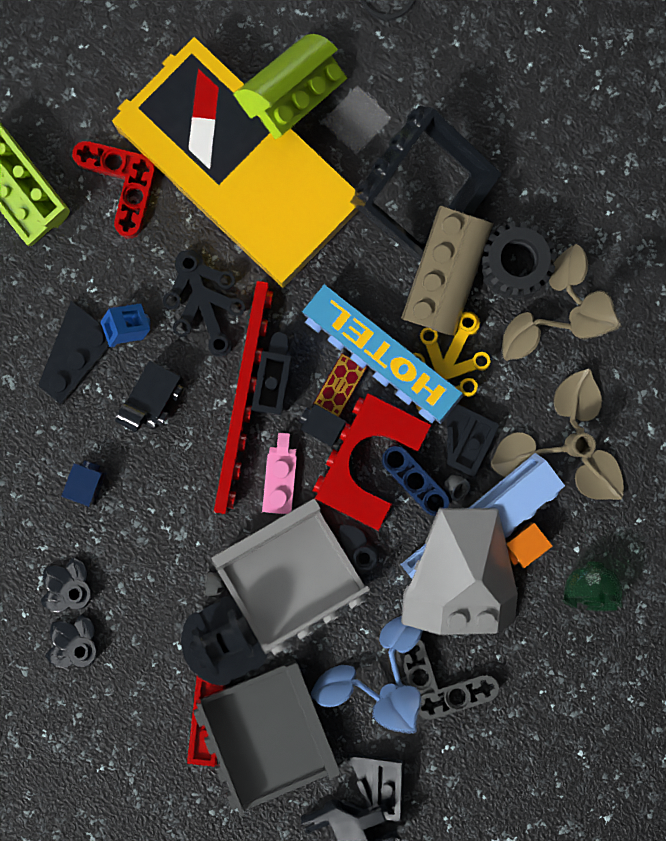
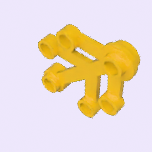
(446, 367)

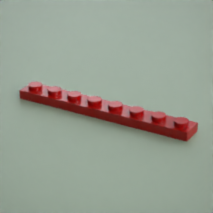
(241, 410)

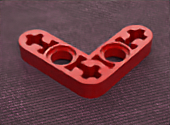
(126, 171)

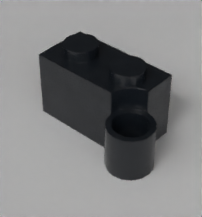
(150, 398)

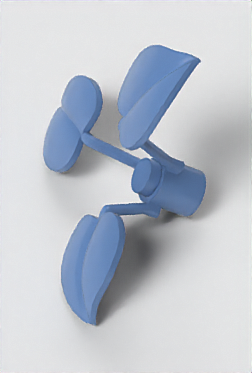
(397, 704)

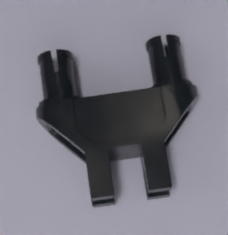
(350, 821)

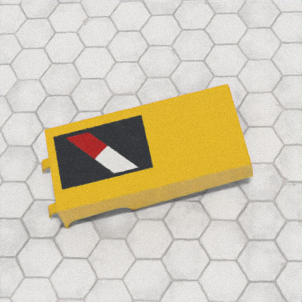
(259, 190)

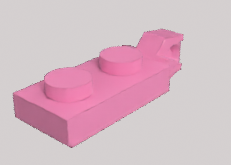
(280, 477)

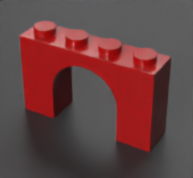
(372, 419)

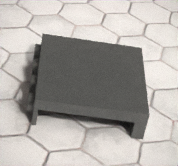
(265, 736)

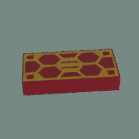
(339, 385)

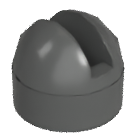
(456, 487)
(213, 584)

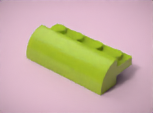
(292, 84)
(25, 194)

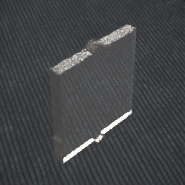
(357, 120)

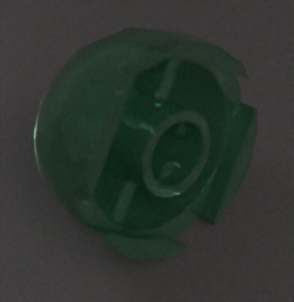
(594, 588)

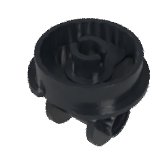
(220, 643)

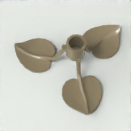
(591, 319)
(581, 399)

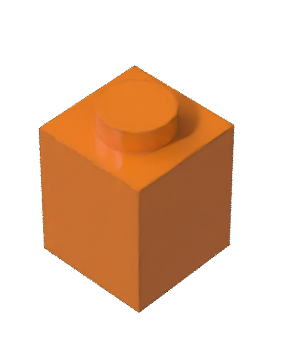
(527, 545)

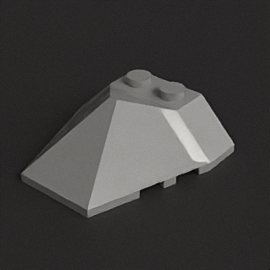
(463, 576)

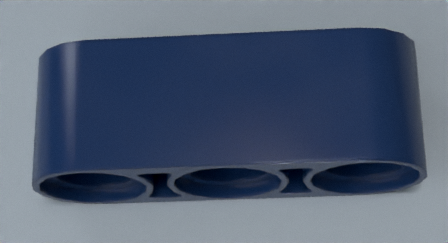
(410, 466)

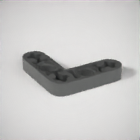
(431, 691)

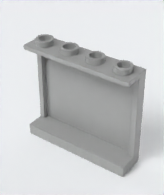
(290, 577)

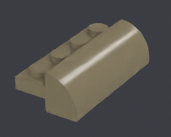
(447, 271)

